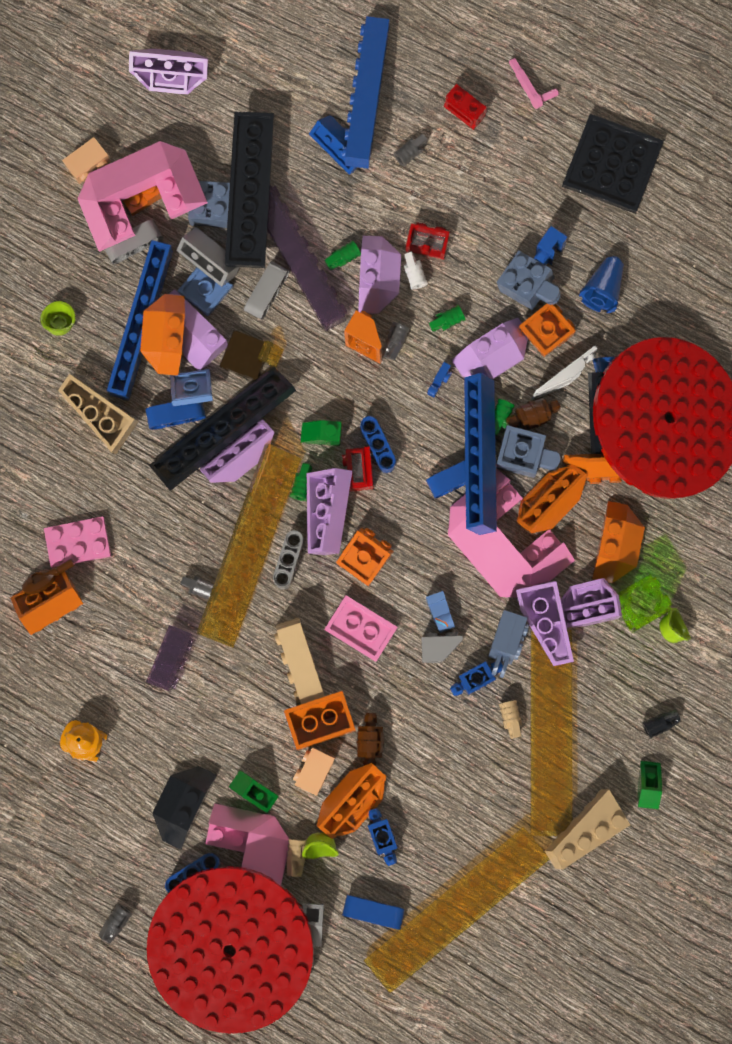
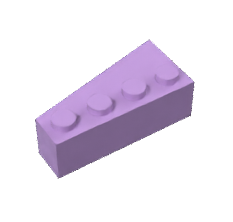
(326, 509)

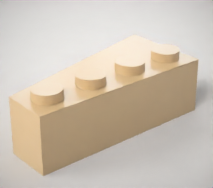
(103, 416)
(299, 660)
(592, 827)

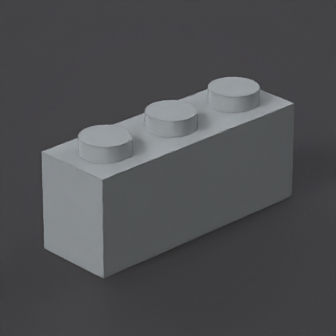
(206, 256)

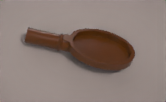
(43, 579)

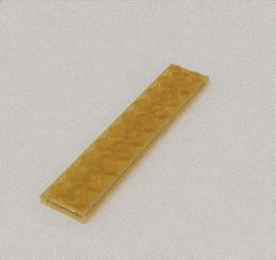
(248, 545)
(550, 742)
(456, 909)

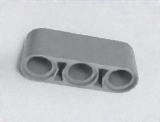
(144, 234)
(266, 290)
(288, 549)

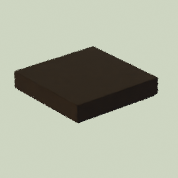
(242, 355)

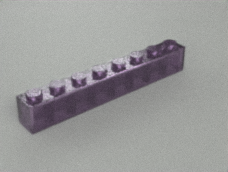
(303, 264)

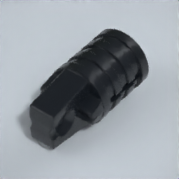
(661, 723)

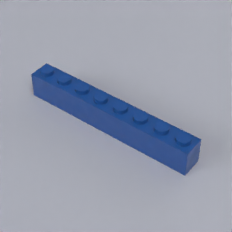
(367, 92)
(147, 293)
(480, 454)

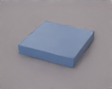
(203, 291)
(191, 387)

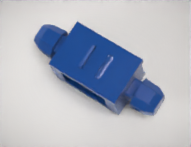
(458, 688)
(389, 858)

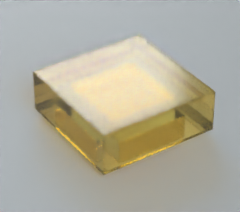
(270, 353)

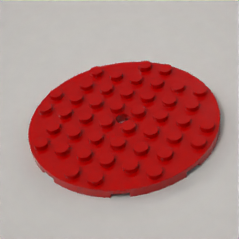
(631, 422)
(222, 989)

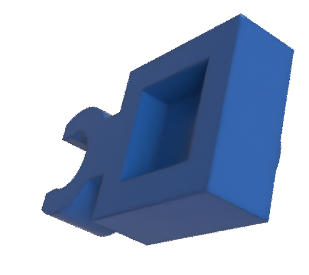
(442, 376)

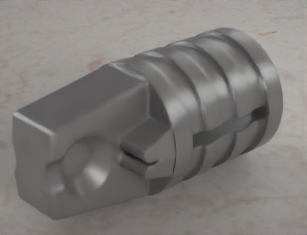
(410, 150)
(395, 340)
(198, 586)
(115, 923)

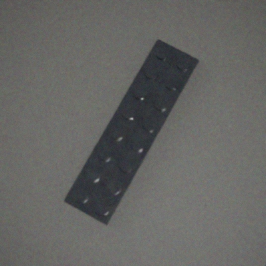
(249, 190)
(222, 428)

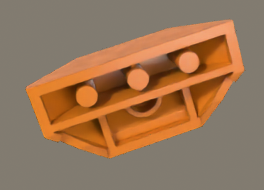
(164, 333)
(594, 466)
(551, 499)
(618, 543)
(351, 801)

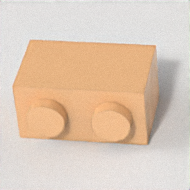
(86, 160)
(314, 771)

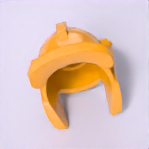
(89, 744)

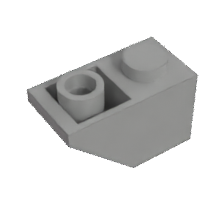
(436, 648)
(315, 916)

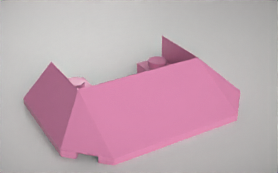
(152, 166)
(497, 557)
(252, 833)

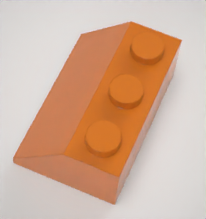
(363, 336)
(48, 605)
(319, 720)

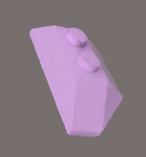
(168, 70)
(378, 274)
(493, 351)
(239, 455)
(590, 604)

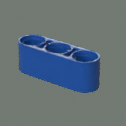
(169, 415)
(374, 435)
(447, 480)
(199, 865)
(373, 912)

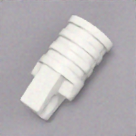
(414, 271)

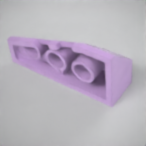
(200, 339)
(546, 618)

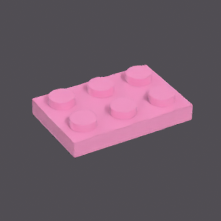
(77, 541)
(360, 628)

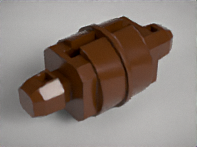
(533, 414)
(370, 740)

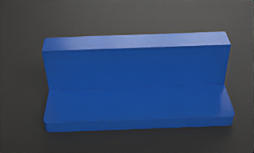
(331, 137)

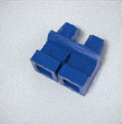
(550, 242)

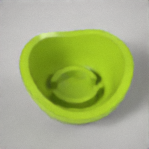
(58, 318)
(673, 627)
(318, 846)

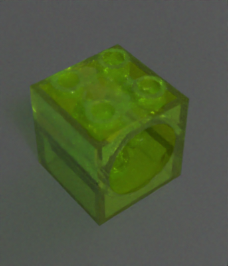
(637, 621)

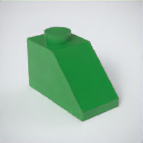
(321, 432)
(649, 785)
(253, 791)

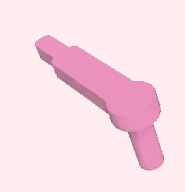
(536, 99)

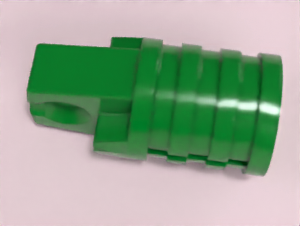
(343, 255)
(447, 319)
(502, 412)
(299, 488)

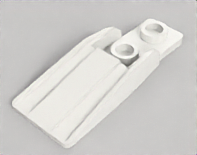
(567, 375)

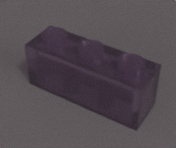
(170, 659)

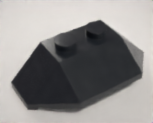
(181, 804)

